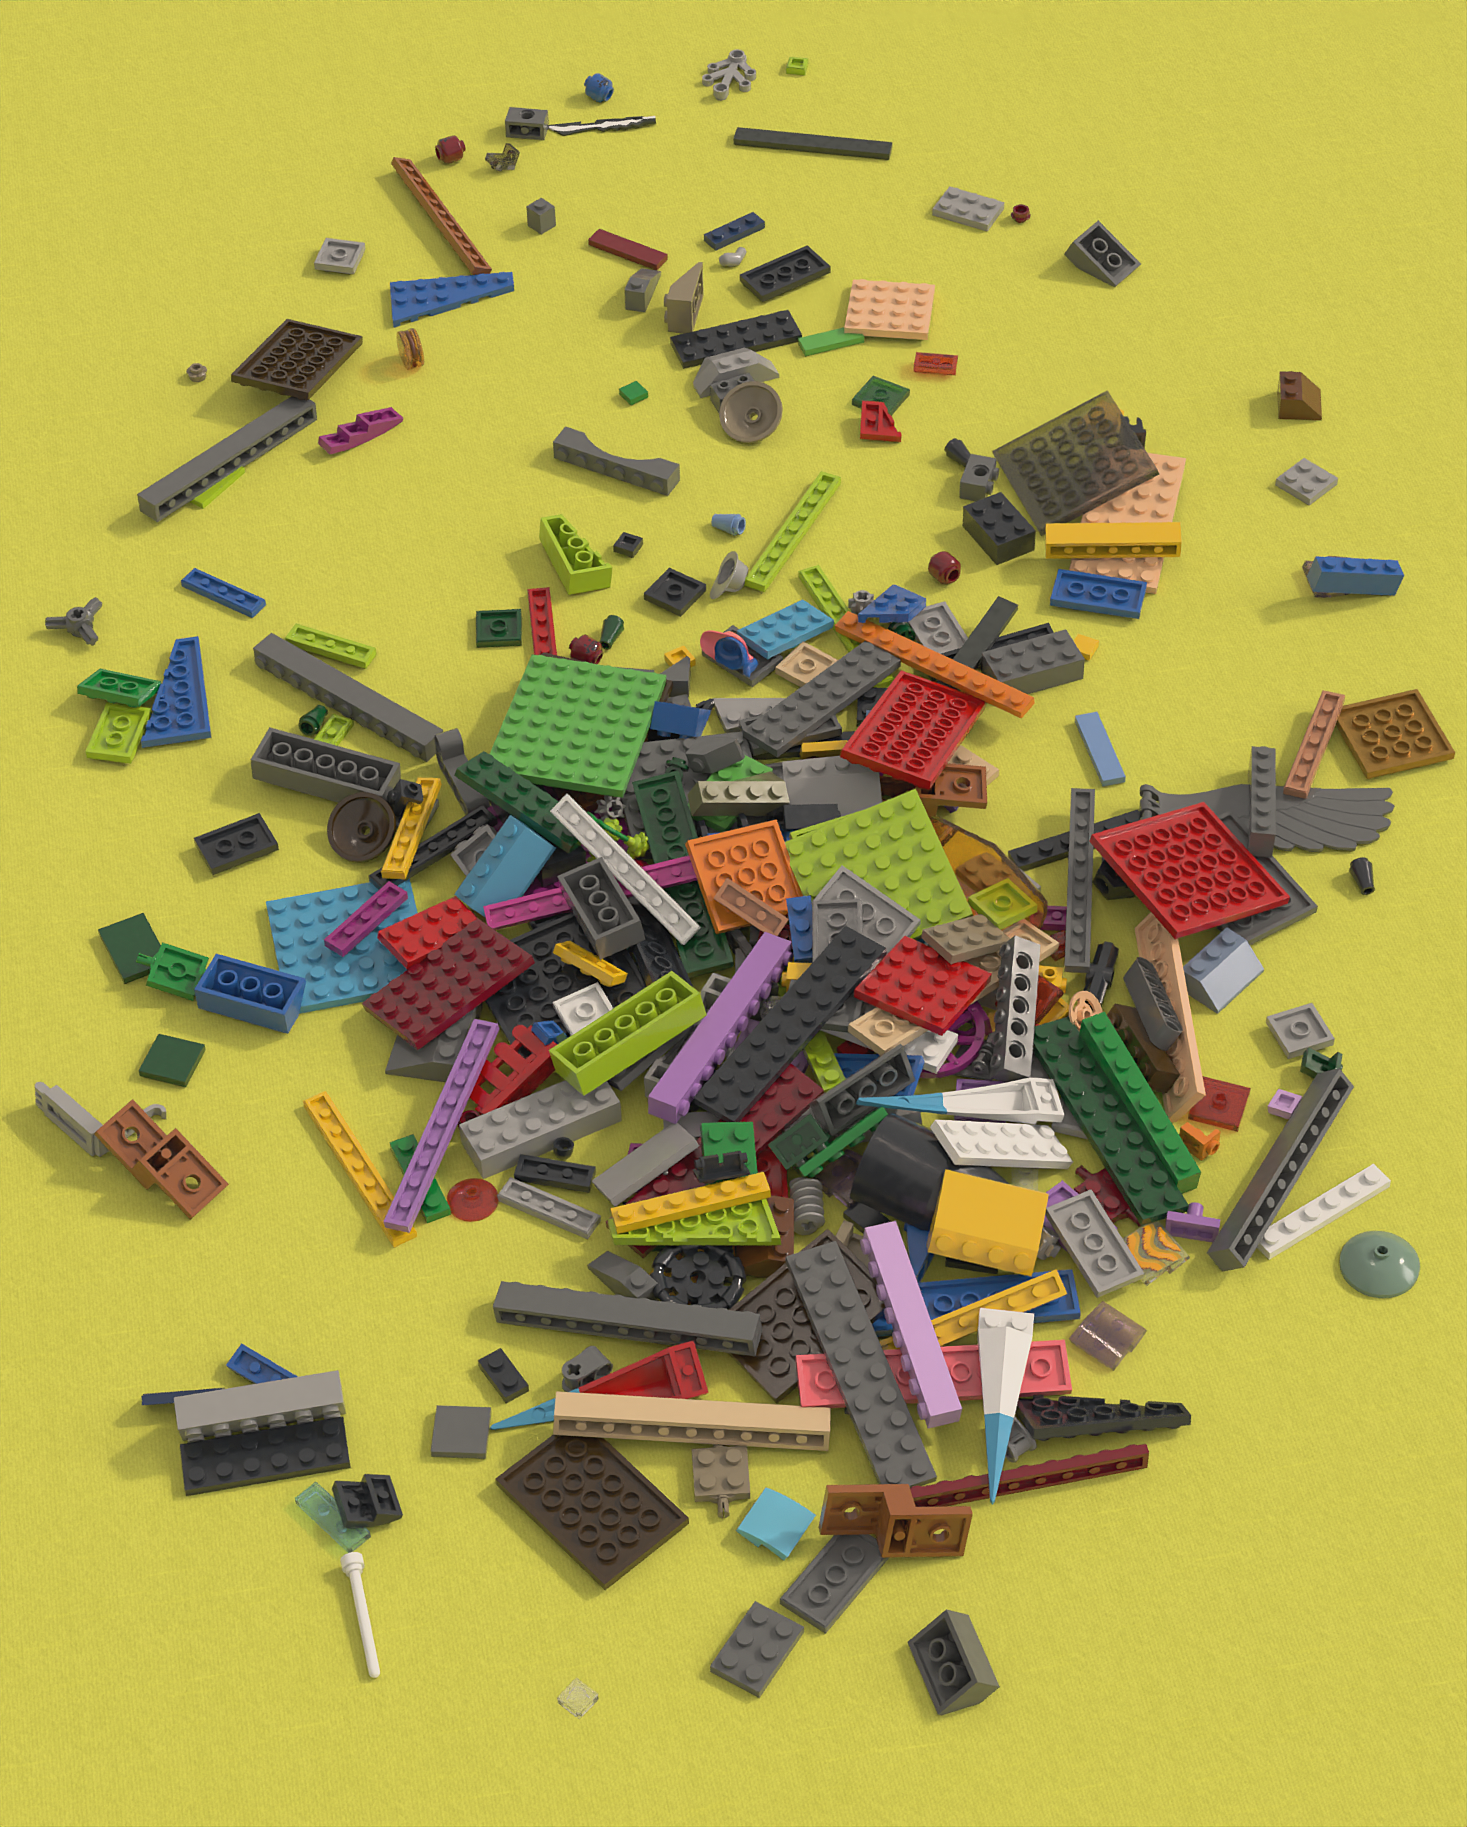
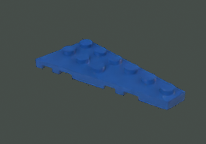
(442, 294)
(181, 701)

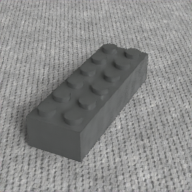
(321, 767)

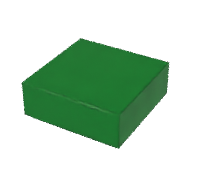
(633, 392)

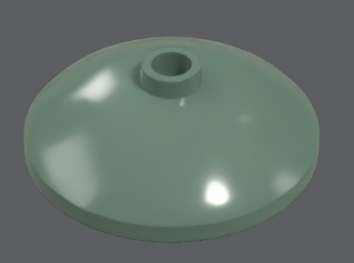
(1377, 1273)

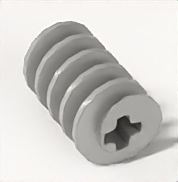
(807, 1205)

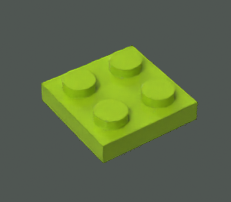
(1003, 903)

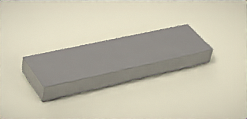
(549, 1208)

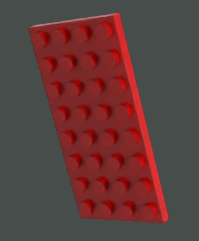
(913, 730)

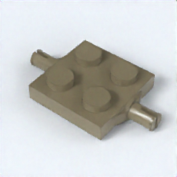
(721, 1475)

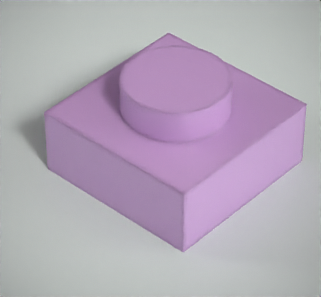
(1283, 1103)

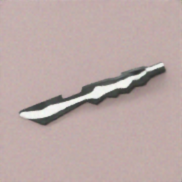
(603, 125)

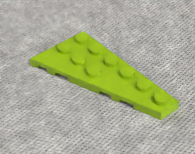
(735, 1225)

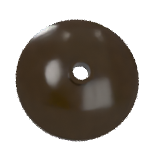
(351, 820)

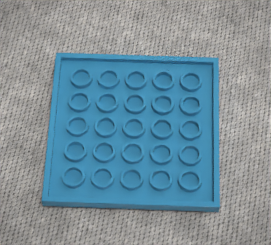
(299, 933)

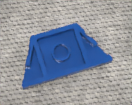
(894, 606)

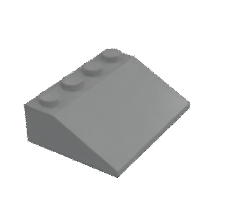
(832, 782)

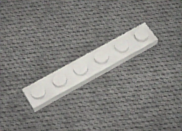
(1323, 1210)

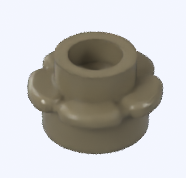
(196, 372)

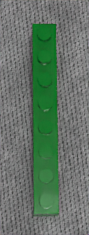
(1140, 1100)

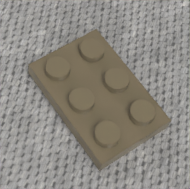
(965, 938)

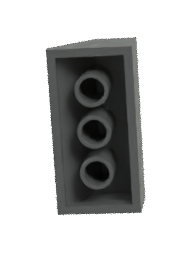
(879, 1078)

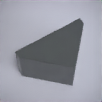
(680, 675)

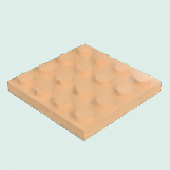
(890, 309)

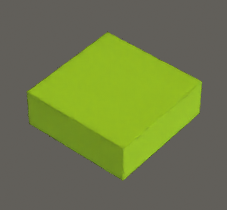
(797, 65)

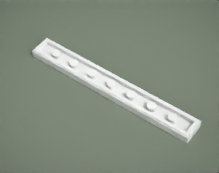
(625, 869)

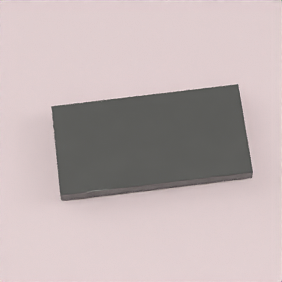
(834, 1579)

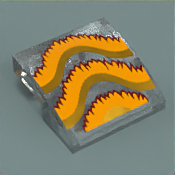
(1155, 1251)

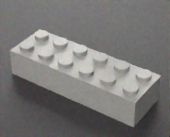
(534, 1123)
(259, 1406)

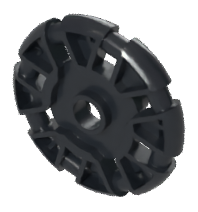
(701, 1264)

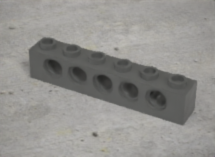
(1015, 1010)

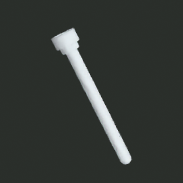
(353, 1566)

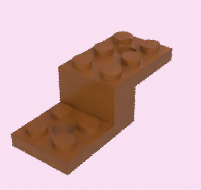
(945, 788)
(161, 1159)
(895, 1520)

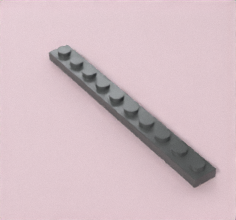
(1079, 881)

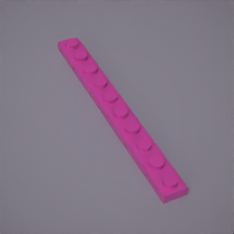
(552, 902)

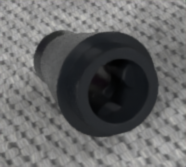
(957, 451)
(1362, 872)

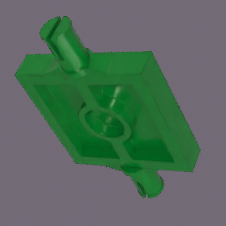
(174, 970)

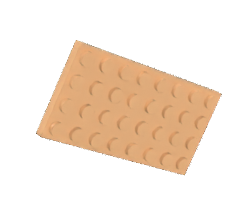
(1147, 502)

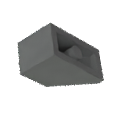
(713, 754)

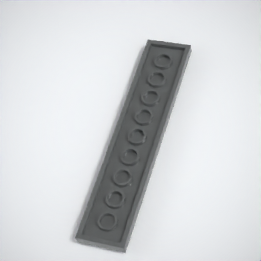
(860, 1367)

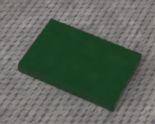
(124, 943)

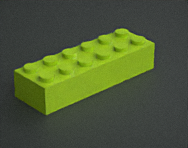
(627, 1033)

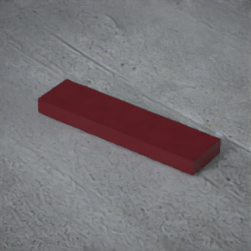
(628, 249)

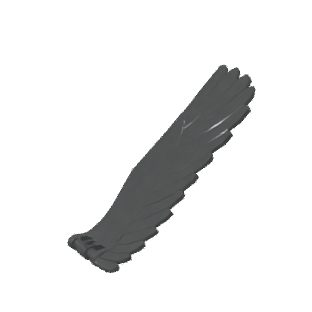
(1325, 818)

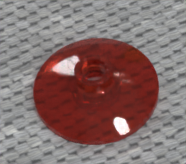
(474, 1207)

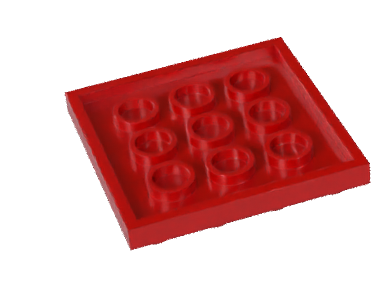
(922, 986)

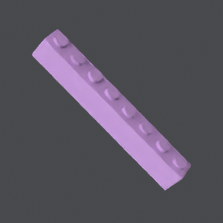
(911, 1325)

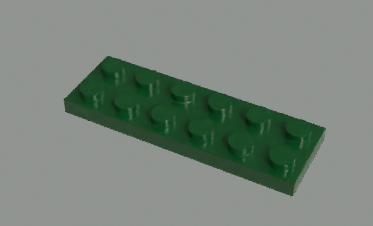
(516, 797)

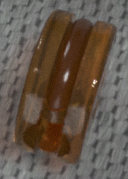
(410, 348)

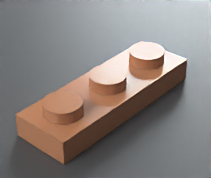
(750, 908)

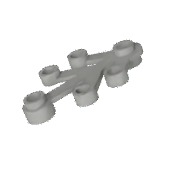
(735, 59)

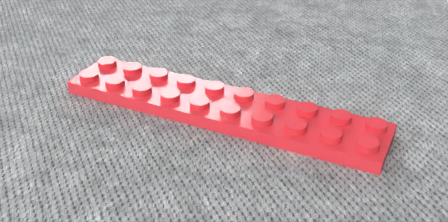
(1044, 1374)

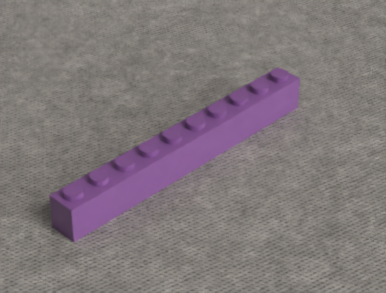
(720, 1028)

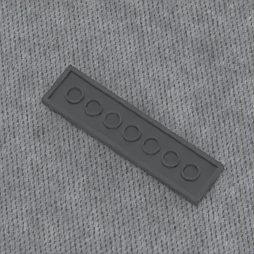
(821, 698)

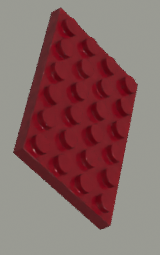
(448, 983)

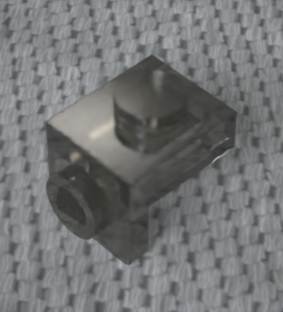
(505, 160)

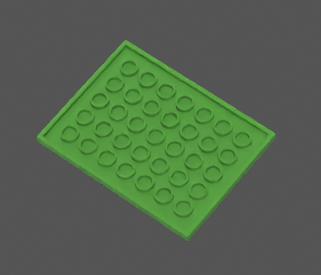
(578, 724)

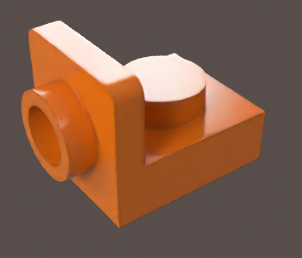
(1198, 1143)

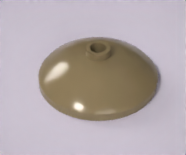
(745, 402)

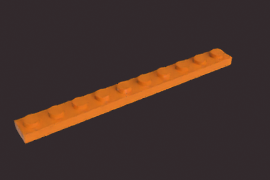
(937, 665)

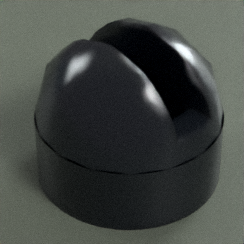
(563, 1148)

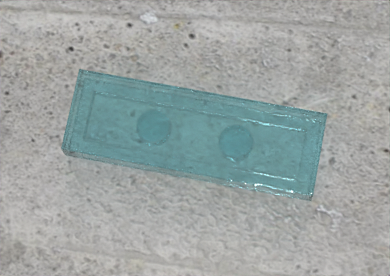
(324, 1511)

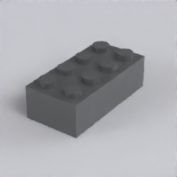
(1035, 662)
(601, 908)

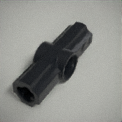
(1101, 971)

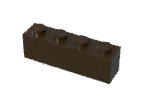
(1151, 1061)

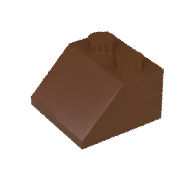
(1298, 397)

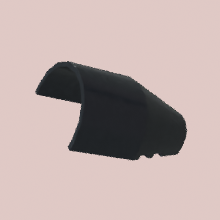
(906, 1170)

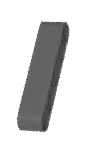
(1152, 1004)

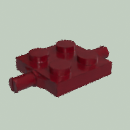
(1106, 1193)

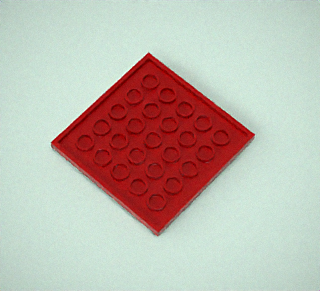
(1189, 870)

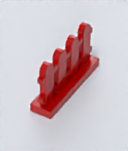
(526, 1074)

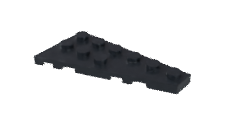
(1092, 1416)

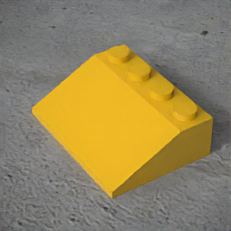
(987, 1223)

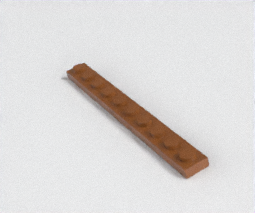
(441, 216)

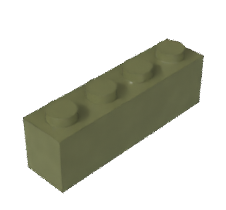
(749, 795)

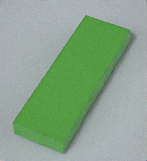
(828, 341)

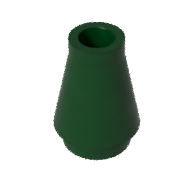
(611, 630)
(312, 721)

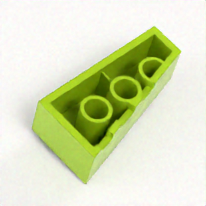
(572, 557)

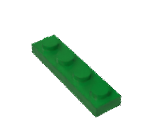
(434, 1204)

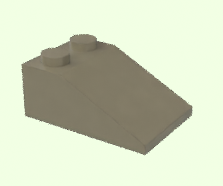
(684, 301)

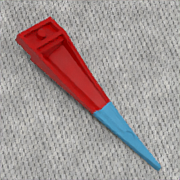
(666, 1374)

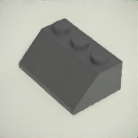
(953, 1663)

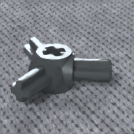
(78, 621)

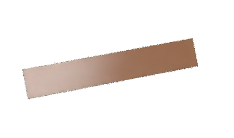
(1314, 744)

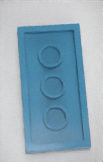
(785, 629)

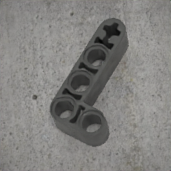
(450, 756)

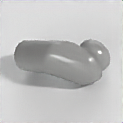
(733, 259)

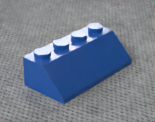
(250, 993)

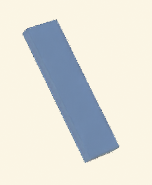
(1100, 749)

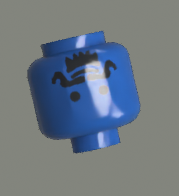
(598, 87)

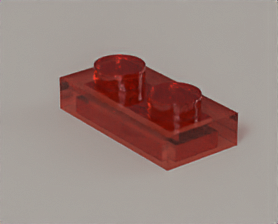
(935, 363)

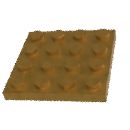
(1393, 734)

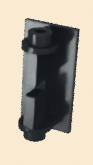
(709, 1169)

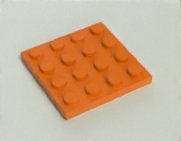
(751, 858)

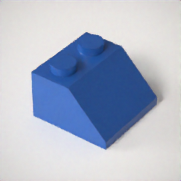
(678, 719)

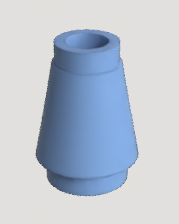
(729, 523)

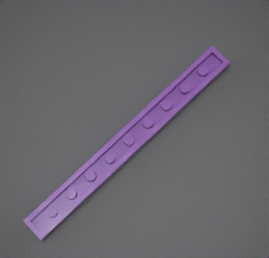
(441, 1126)

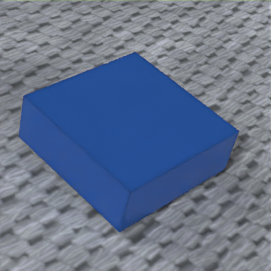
(546, 1031)

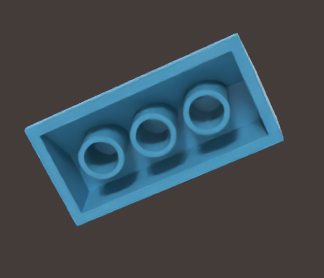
(505, 866)

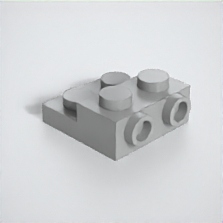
(469, 851)

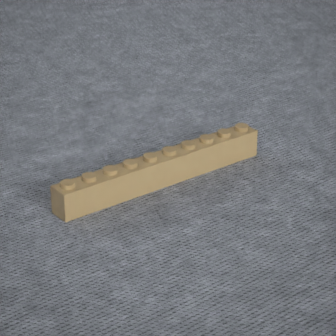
(691, 1421)

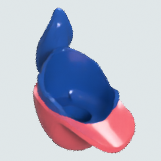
(728, 650)

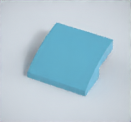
(775, 1523)

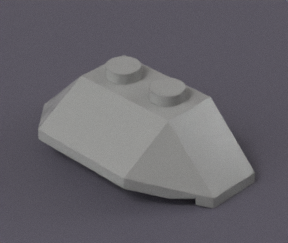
(731, 365)

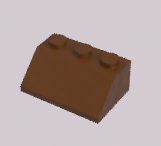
(766, 1259)

